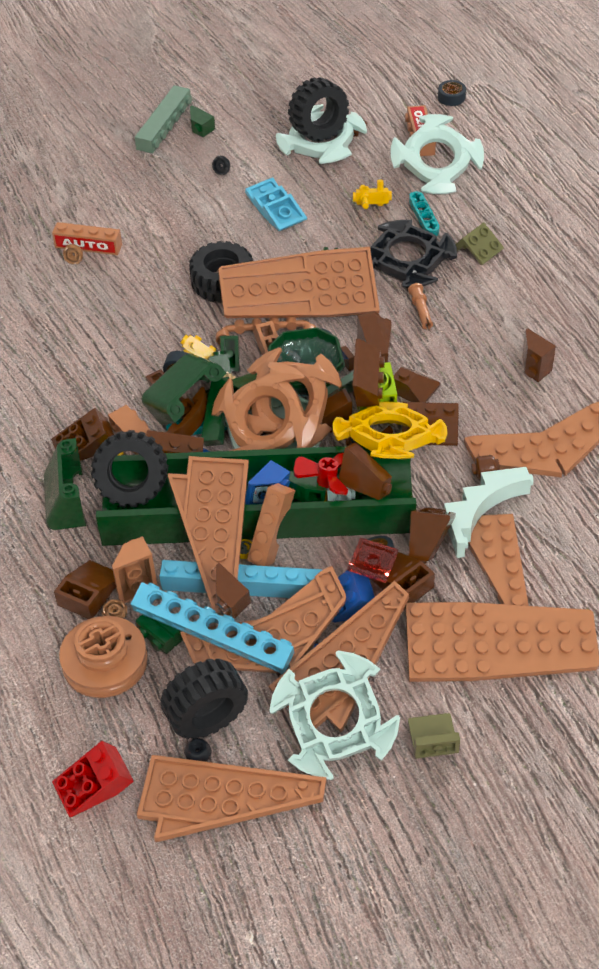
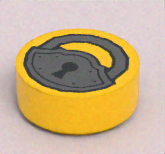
(245, 548)

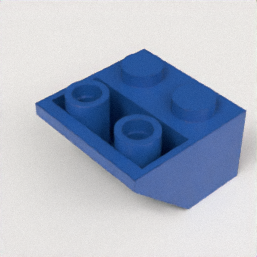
(358, 594)

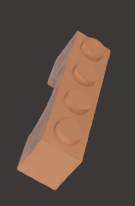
(275, 506)

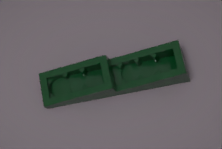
(214, 425)

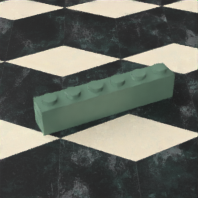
(163, 119)

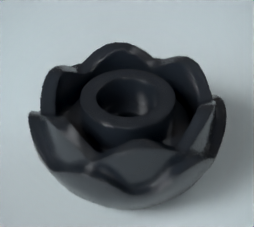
(216, 165)
(197, 744)

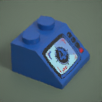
(267, 476)

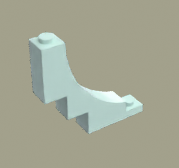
(476, 500)

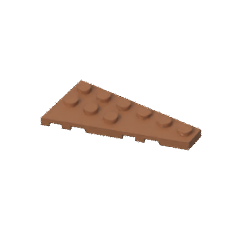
(498, 555)

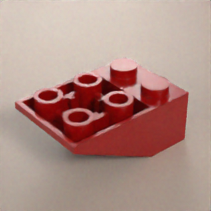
(92, 779)

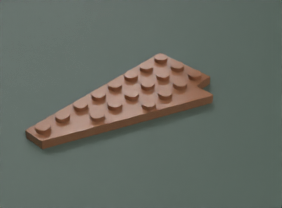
(213, 514)
(361, 634)
(203, 795)

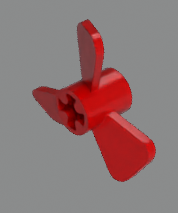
(325, 471)

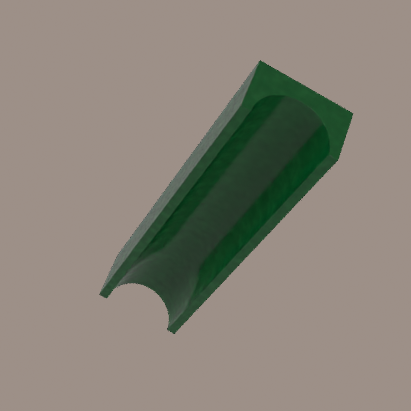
(161, 521)

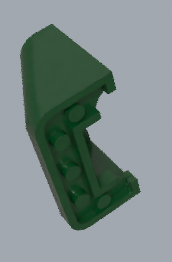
(163, 395)
(62, 497)

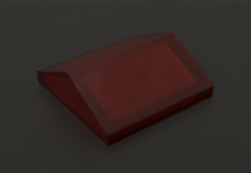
(373, 560)

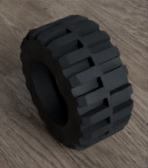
(334, 113)
(208, 261)
(121, 493)
(204, 698)

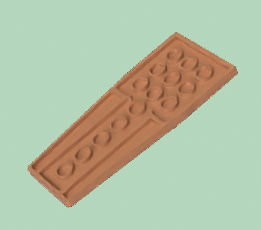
(301, 285)
(497, 641)

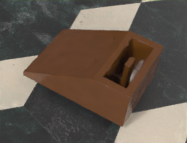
(89, 432)
(411, 576)
(85, 589)

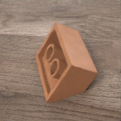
(131, 567)

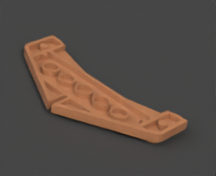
(543, 452)
(297, 621)

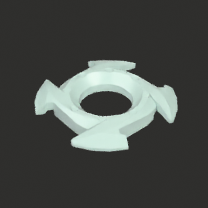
(434, 130)
(327, 151)
(318, 747)

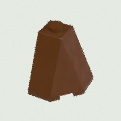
(375, 331)
(338, 405)
(363, 473)
(428, 531)

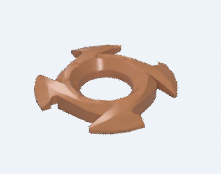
(316, 375)
(273, 385)

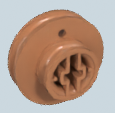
(100, 659)

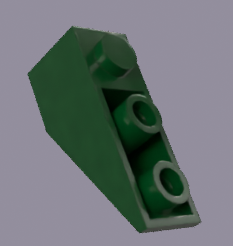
(307, 489)

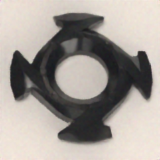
(411, 271)

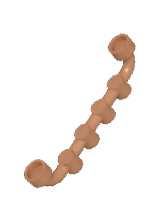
(240, 327)

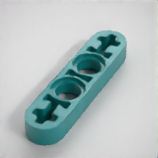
(421, 214)

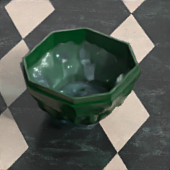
(304, 347)

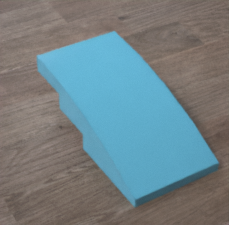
(275, 204)

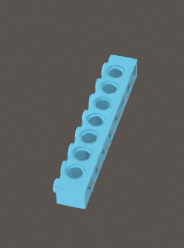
(277, 661)

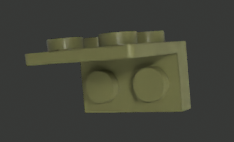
(481, 243)
(433, 735)

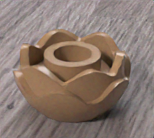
(68, 254)
(115, 605)

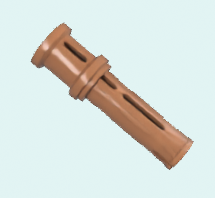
(419, 300)

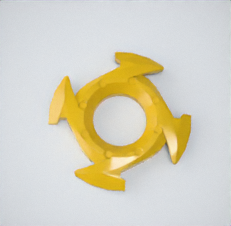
(390, 445)

